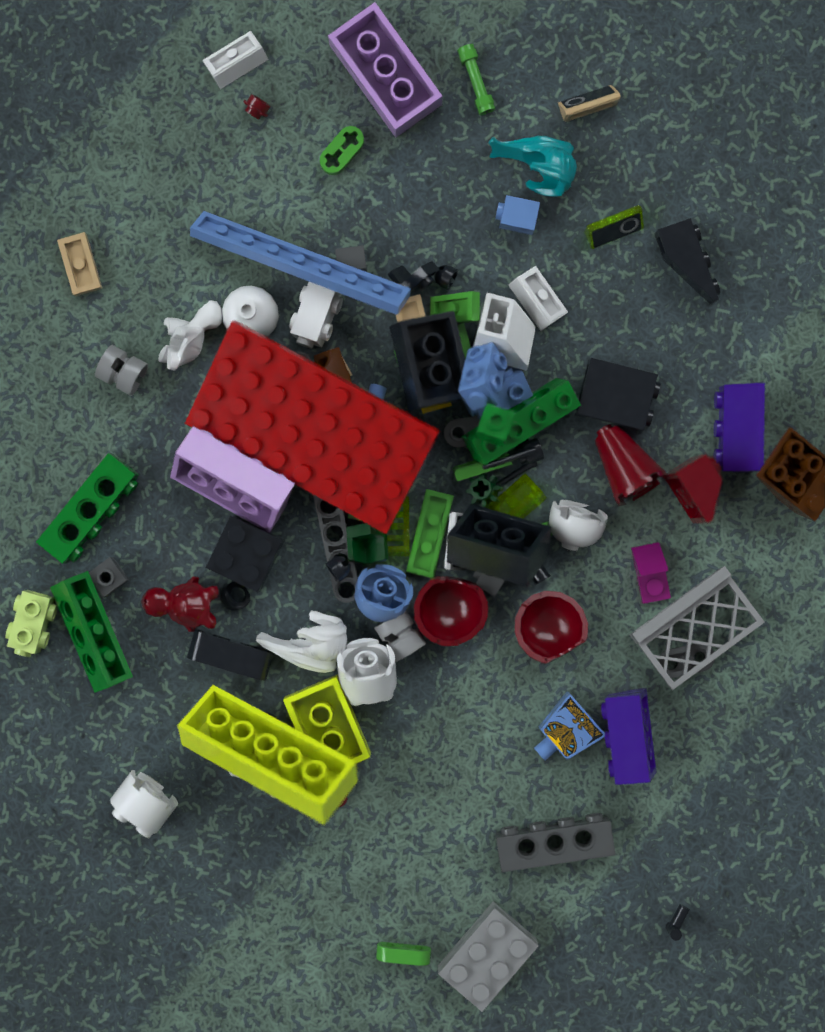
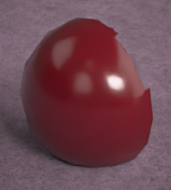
(450, 610)
(550, 626)

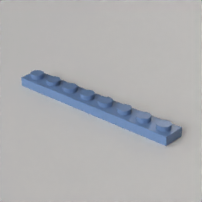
(300, 262)

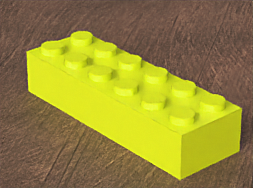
(268, 754)

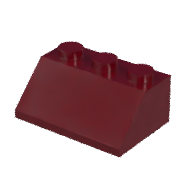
(697, 486)

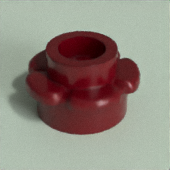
(256, 107)

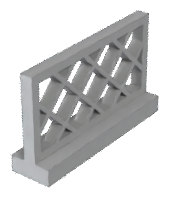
(683, 606)

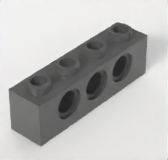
(598, 845)

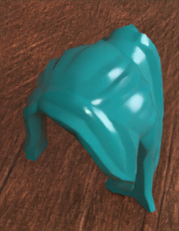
(542, 154)

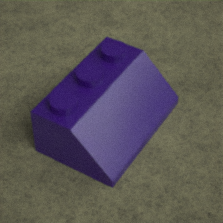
(740, 427)
(629, 737)

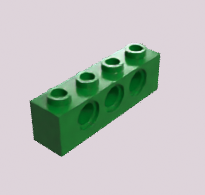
(531, 416)
(55, 539)
(91, 631)

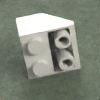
(508, 328)

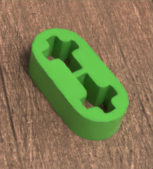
(347, 154)
(403, 953)

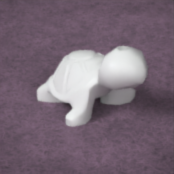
(188, 336)

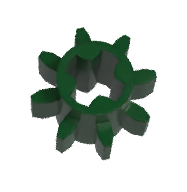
(489, 496)

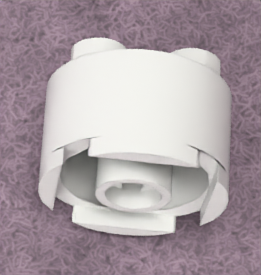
(367, 671)
(142, 803)

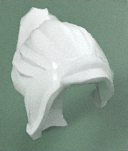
(318, 650)

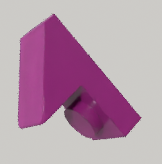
(651, 572)

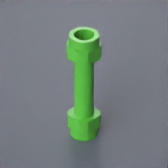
(468, 57)

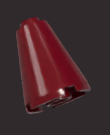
(626, 464)

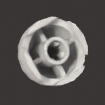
(252, 308)
(576, 525)

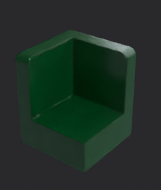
(366, 544)

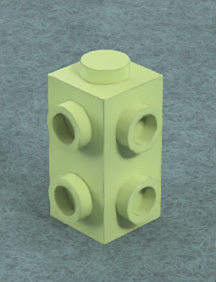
(30, 623)

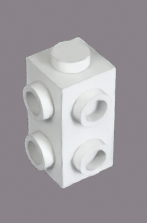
(314, 318)

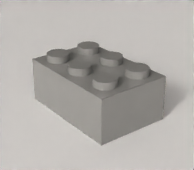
(487, 956)

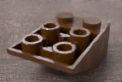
(796, 475)

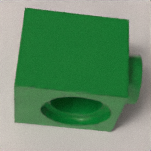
(494, 425)

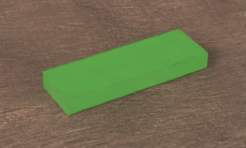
(429, 533)

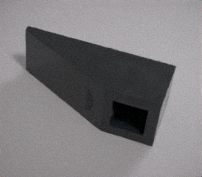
(683, 253)

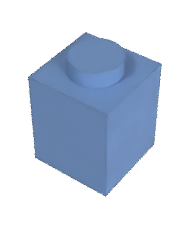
(518, 214)

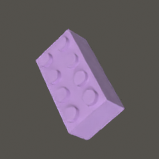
(385, 69)
(231, 479)

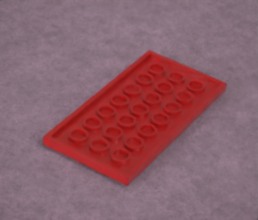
(312, 426)

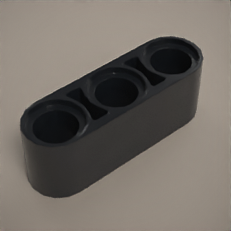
(230, 656)

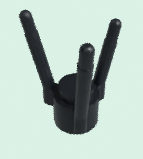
(528, 452)

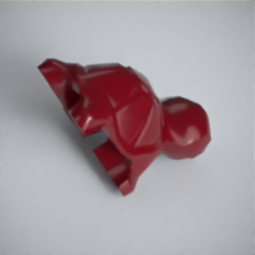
(185, 604)

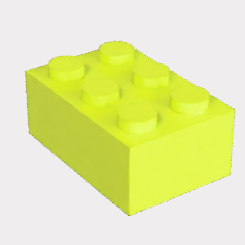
(328, 718)

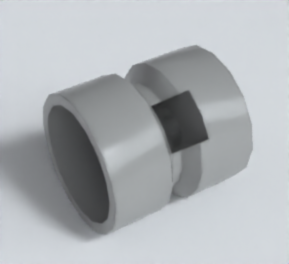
(127, 376)
(400, 635)

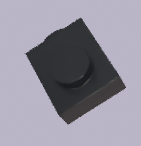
(418, 280)

